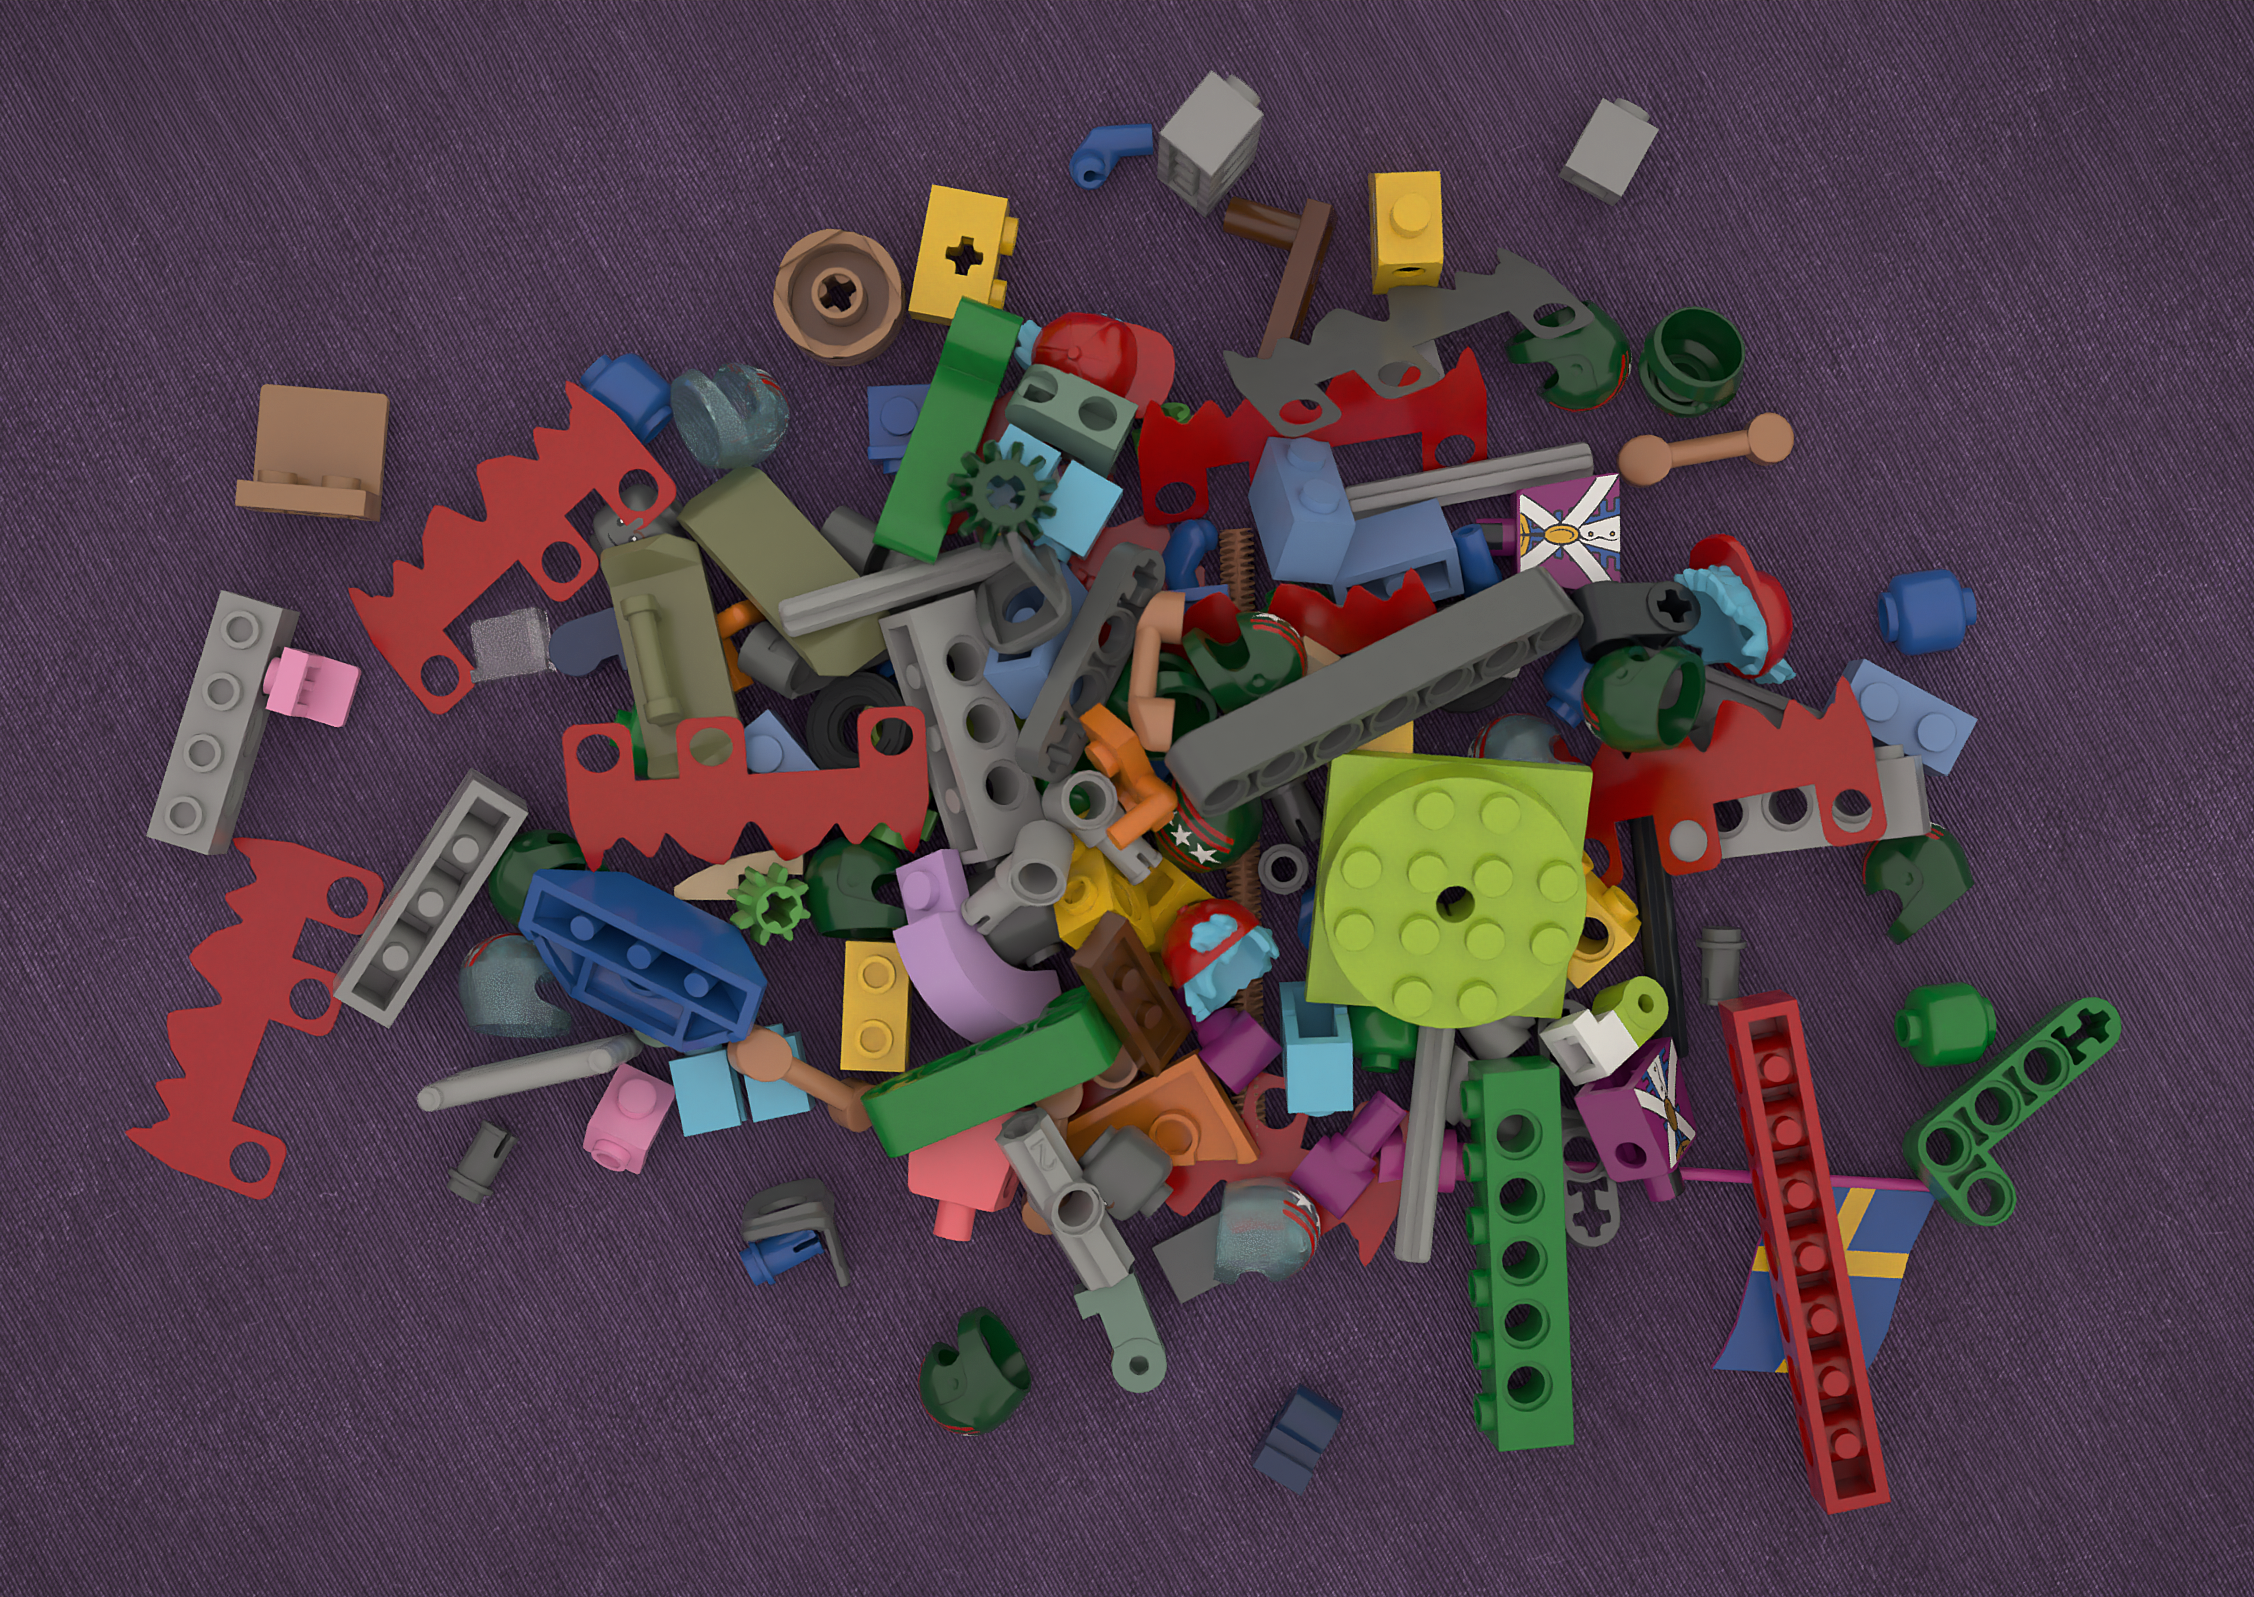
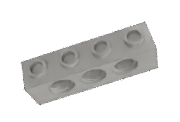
(1210, 141)
(221, 725)
(955, 760)
(1767, 831)
(429, 898)

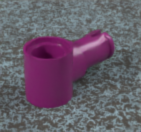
(1232, 1043)
(1341, 1165)

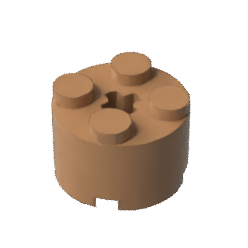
(803, 290)

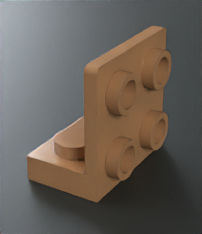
(318, 453)

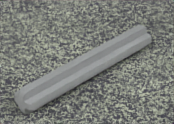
(1472, 480)
(891, 588)
(1424, 1144)

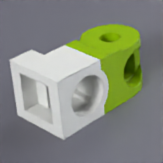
(1600, 1040)

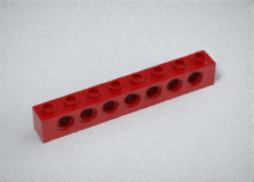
(1804, 1251)

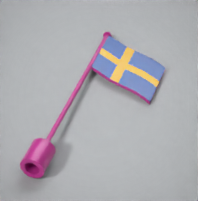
(1877, 1230)

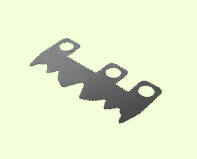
(1417, 315)

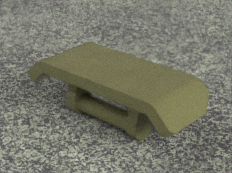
(777, 556)
(671, 647)

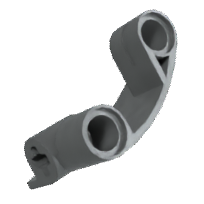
(769, 655)

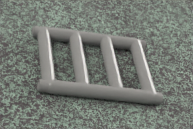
(530, 1072)

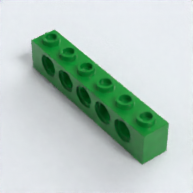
(1542, 1408)

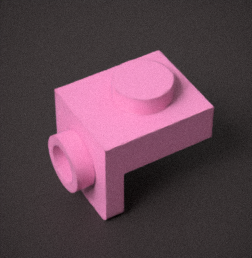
(311, 686)
(628, 1119)

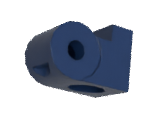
(587, 644)
(1296, 1438)

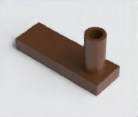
(1308, 242)
(1131, 993)

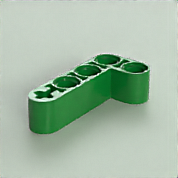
(947, 428)
(994, 1076)
(2016, 1099)

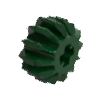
(999, 472)

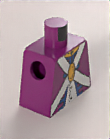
(1564, 528)
(1642, 1119)

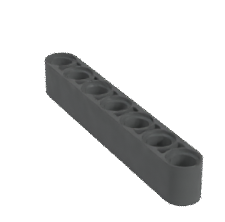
(1372, 691)

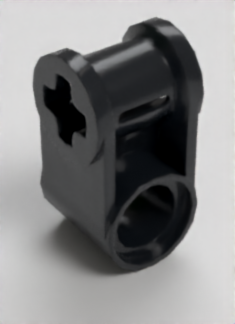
(1633, 616)

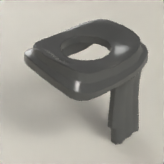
(1029, 569)
(813, 1214)

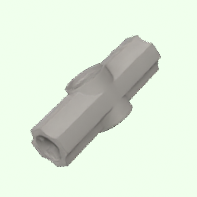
(1048, 1174)

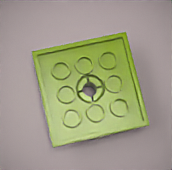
(1424, 822)

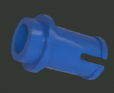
(779, 1253)

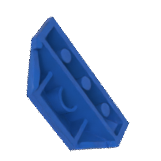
(644, 957)

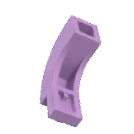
(954, 963)

